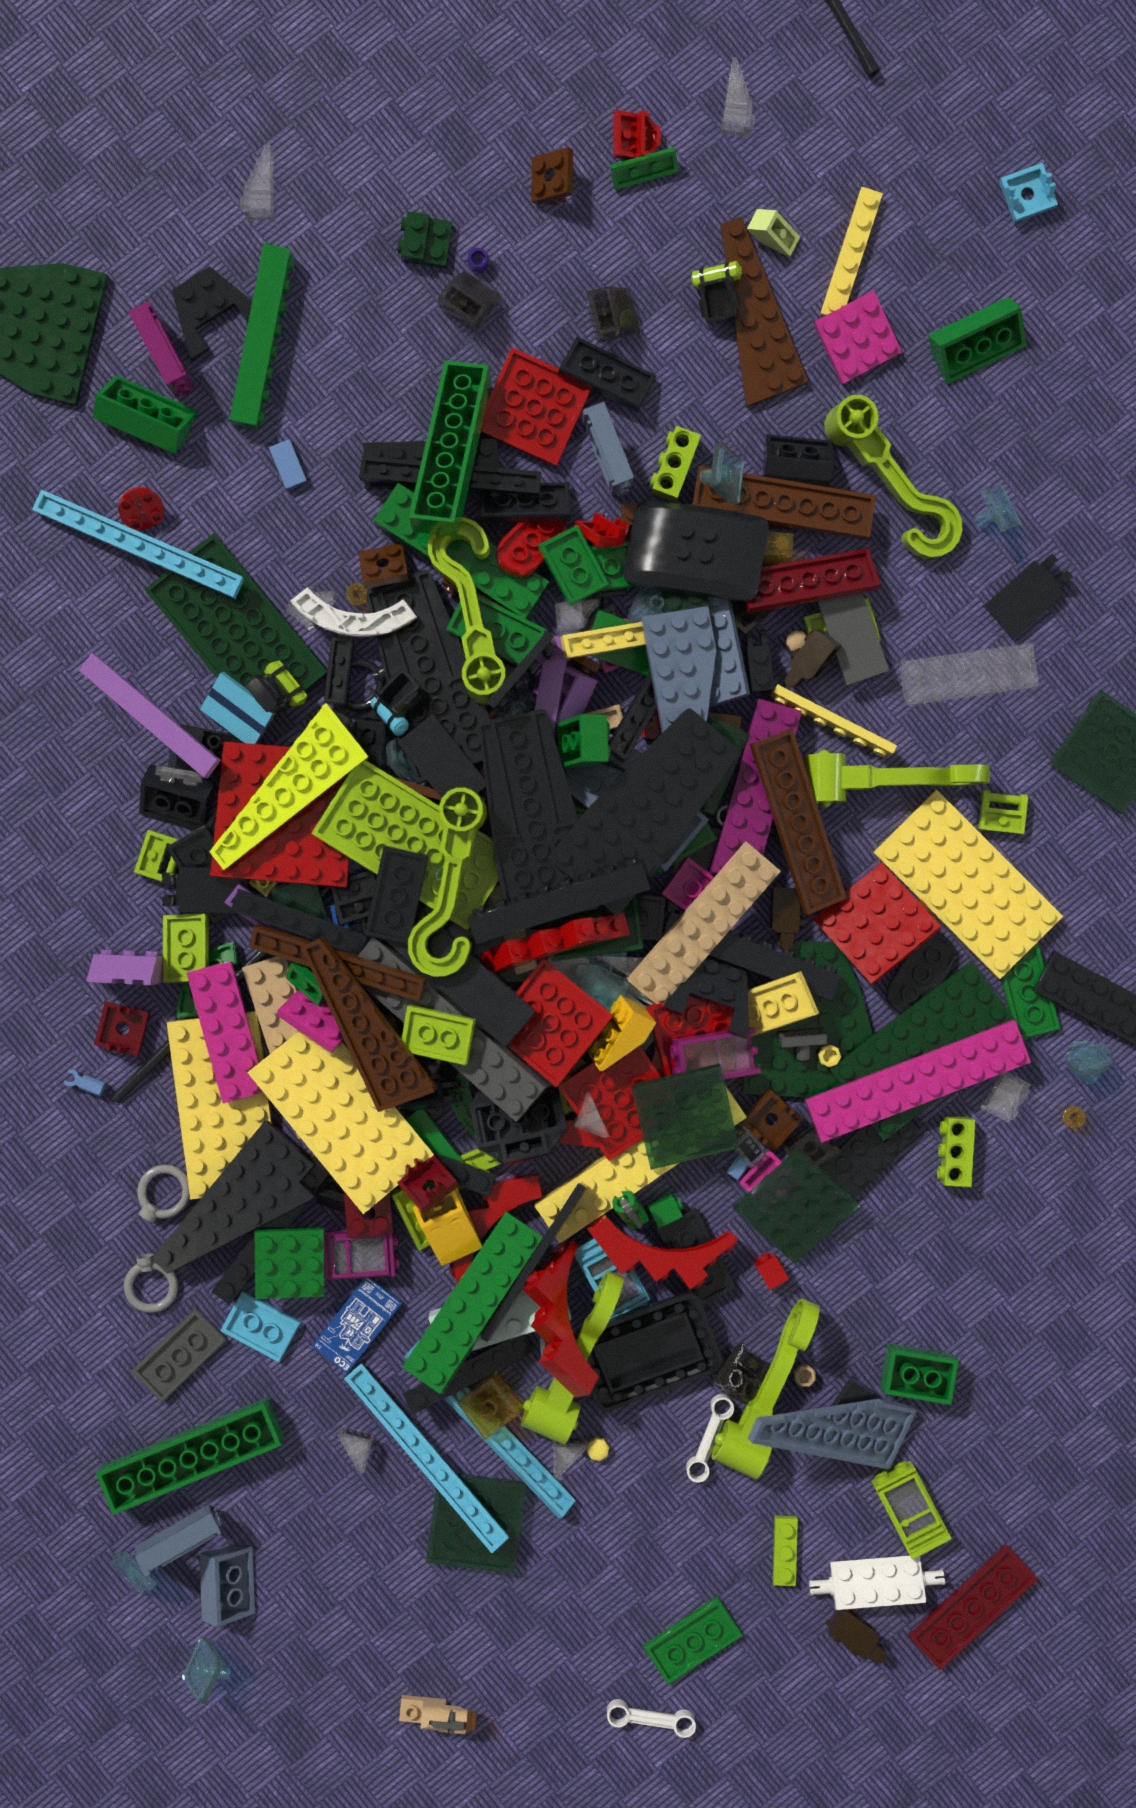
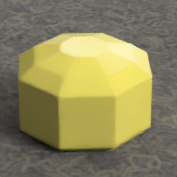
(829, 1055)
(597, 1448)

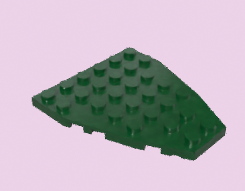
(49, 327)
(842, 1020)

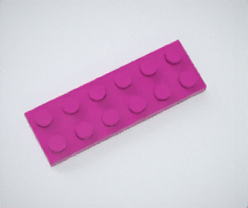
(225, 1029)

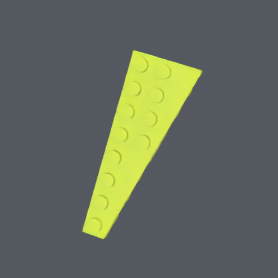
(308, 769)

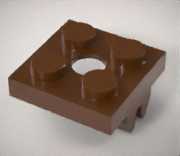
(560, 184)
(394, 572)
(774, 1134)

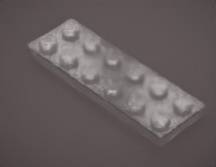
(969, 674)

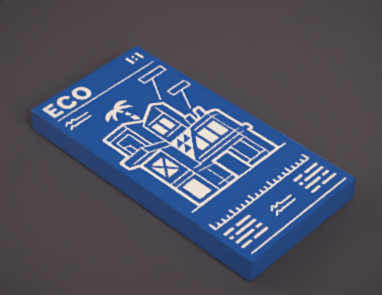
(357, 1324)

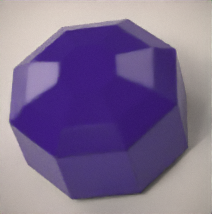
(478, 259)

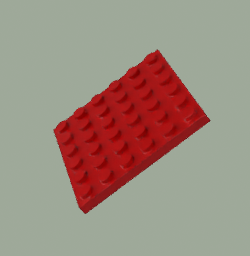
(291, 850)

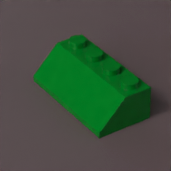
(978, 339)
(144, 414)

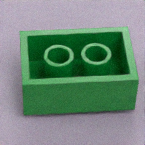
(583, 741)
(919, 1373)

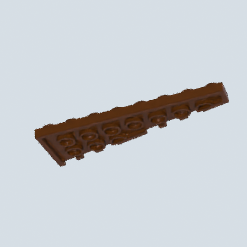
(763, 341)
(379, 1053)

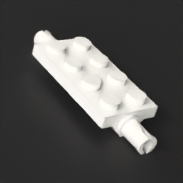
(877, 1582)

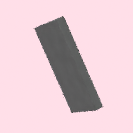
(852, 627)
(179, 1354)

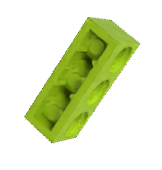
(675, 475)
(964, 1159)

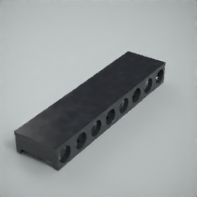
(476, 989)

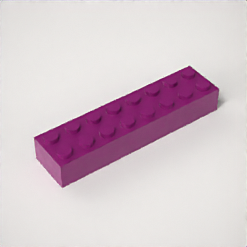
(748, 811)

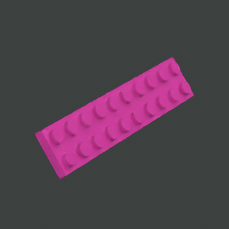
(917, 1081)

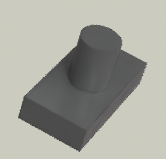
(802, 1040)

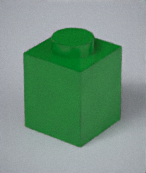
(666, 1210)

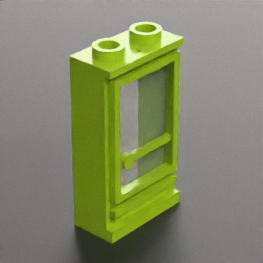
(911, 1509)

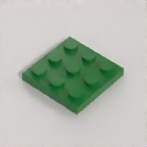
(289, 1263)

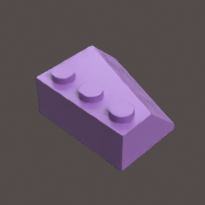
(575, 693)
(126, 967)

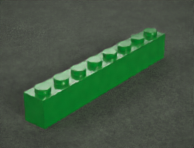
(261, 337)

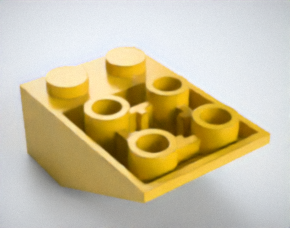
(622, 1034)
(449, 1229)

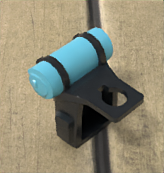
(396, 700)

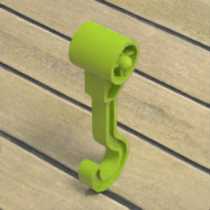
(855, 426)
(482, 669)
(831, 776)
(462, 816)
(552, 1410)
(732, 1443)

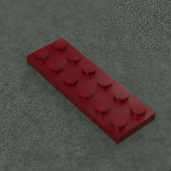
(815, 580)
(972, 1607)

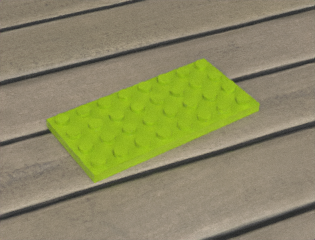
(382, 811)

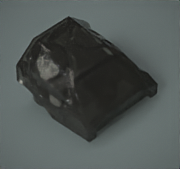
(741, 1374)

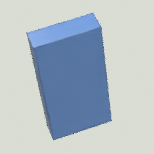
(288, 464)

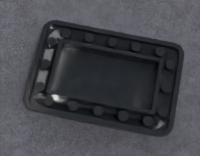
(696, 550)
(653, 1351)

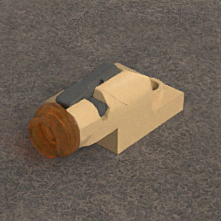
(436, 1715)

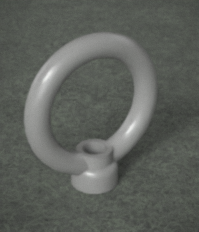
(150, 1211)
(145, 1264)

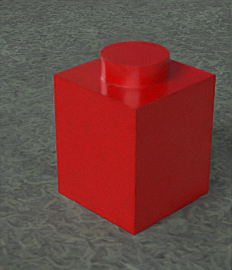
(770, 1270)

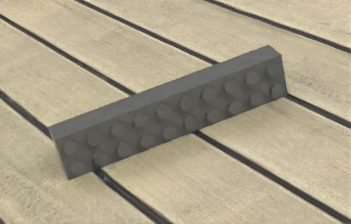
(491, 1066)

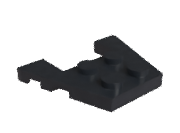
(201, 301)
(719, 985)

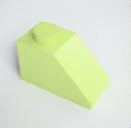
(773, 231)

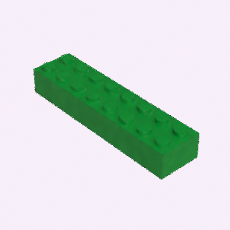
(450, 449)
(513, 593)
(472, 1303)
(190, 1455)

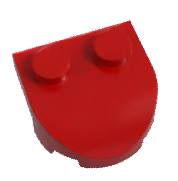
(634, 134)
(603, 531)

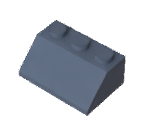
(226, 1584)

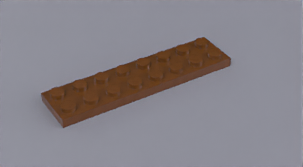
(796, 505)
(798, 821)

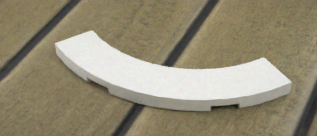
(353, 623)

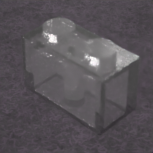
(1006, 1096)

